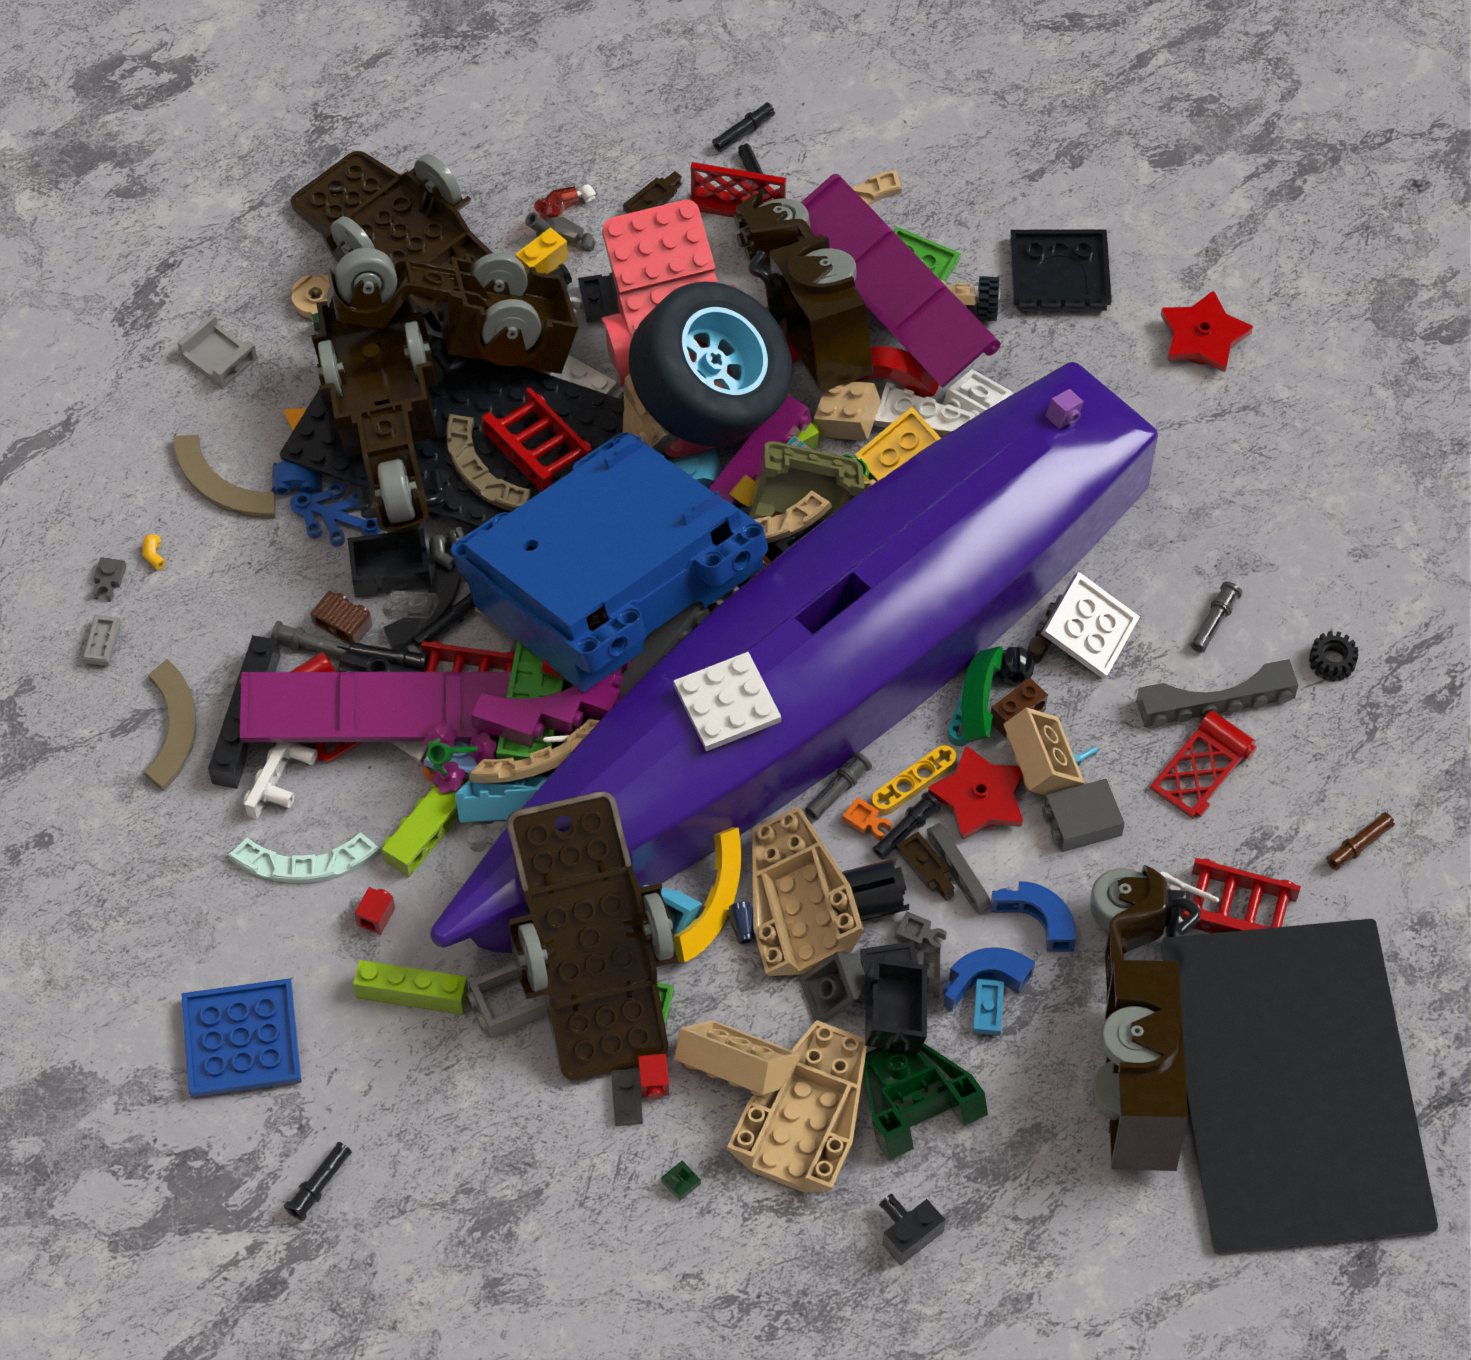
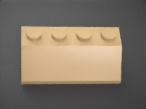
(735, 1056)

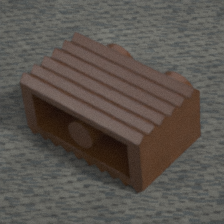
(341, 617)

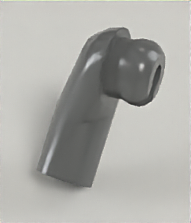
(437, 551)

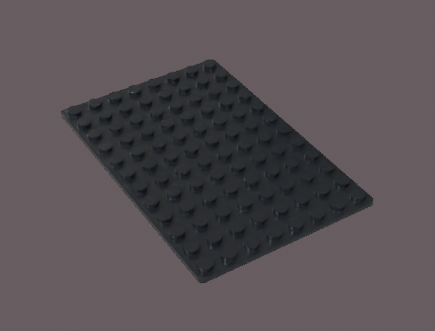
(469, 393)
(1299, 1088)

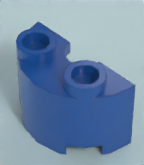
(290, 476)

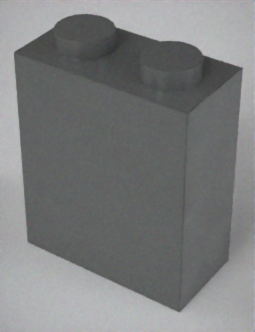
(1083, 815)

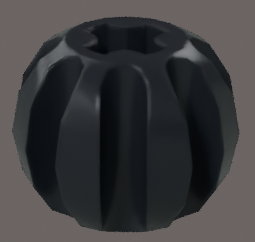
(1016, 665)

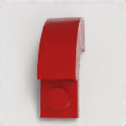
(902, 368)

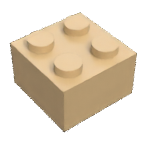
(848, 411)

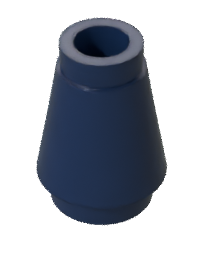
(741, 919)

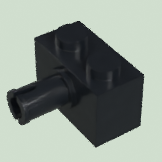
(911, 1229)

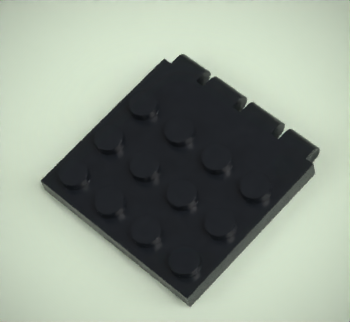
(1060, 269)

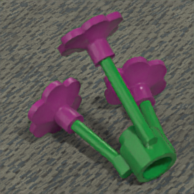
(441, 751)

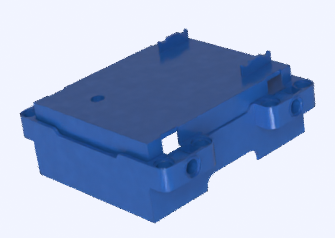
(611, 535)

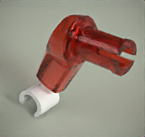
(563, 198)

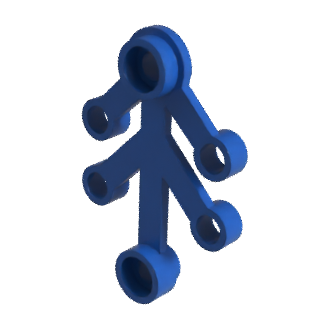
(331, 513)

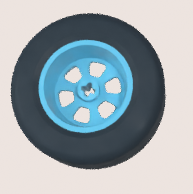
(683, 392)

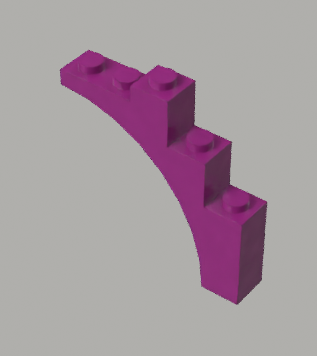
(525, 718)

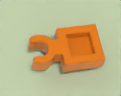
(864, 817)

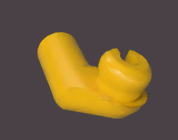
(149, 552)

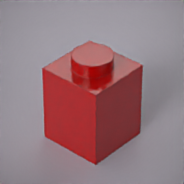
(375, 910)
(653, 1076)

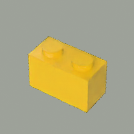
(544, 252)

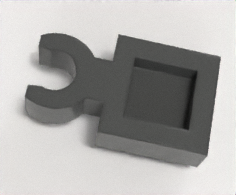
(108, 574)
(918, 930)

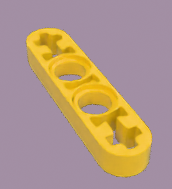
(916, 782)

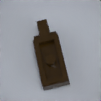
(654, 194)
(926, 864)

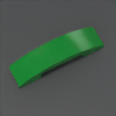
(976, 692)

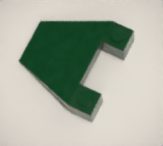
(914, 1087)

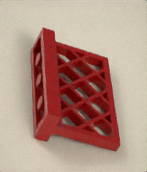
(723, 203)

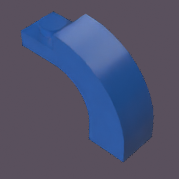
(1045, 907)
(987, 964)

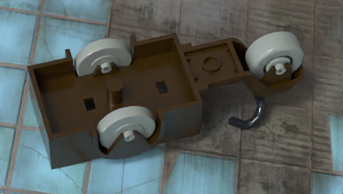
(359, 377)
(1143, 1025)

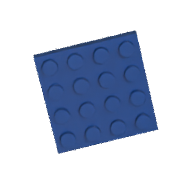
(241, 1038)

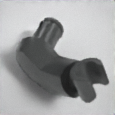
(564, 227)

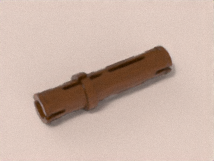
(1352, 847)

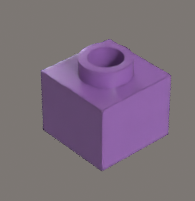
(1064, 409)

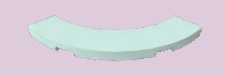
(304, 868)

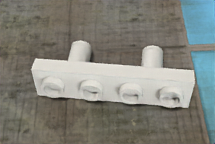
(267, 778)

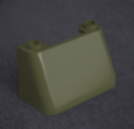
(791, 472)

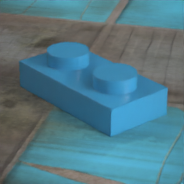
(988, 1007)

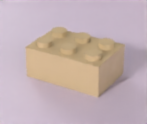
(1042, 752)

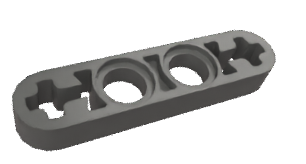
(959, 868)

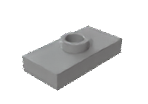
(101, 640)

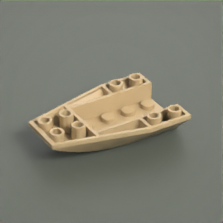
(799, 897)
(810, 1122)

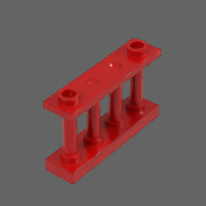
(526, 459)
(463, 655)
(1233, 877)

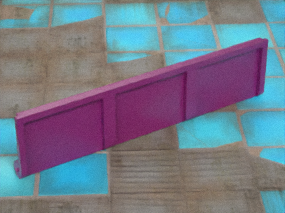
(899, 284)
(362, 705)

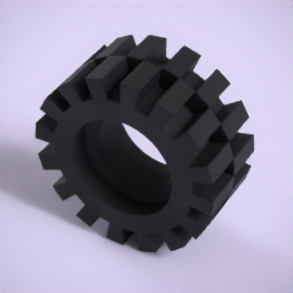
(1338, 644)

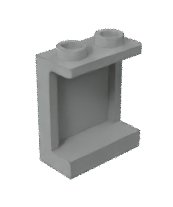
(216, 352)

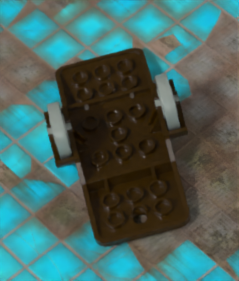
(392, 212)
(589, 935)

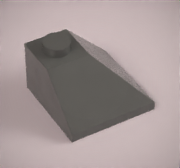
(833, 985)

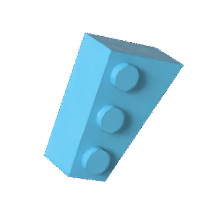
(495, 800)

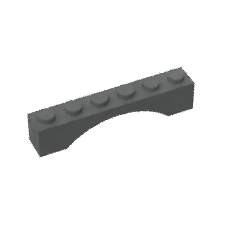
(1166, 704)

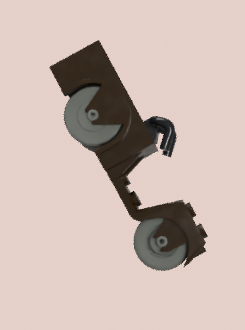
(808, 289)
(482, 312)

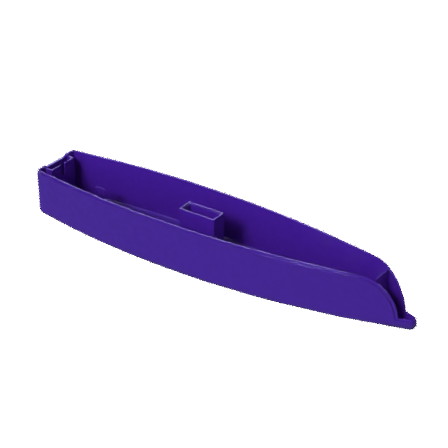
(847, 632)

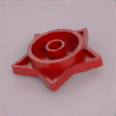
(1204, 332)
(980, 794)

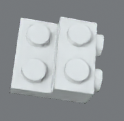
(975, 393)

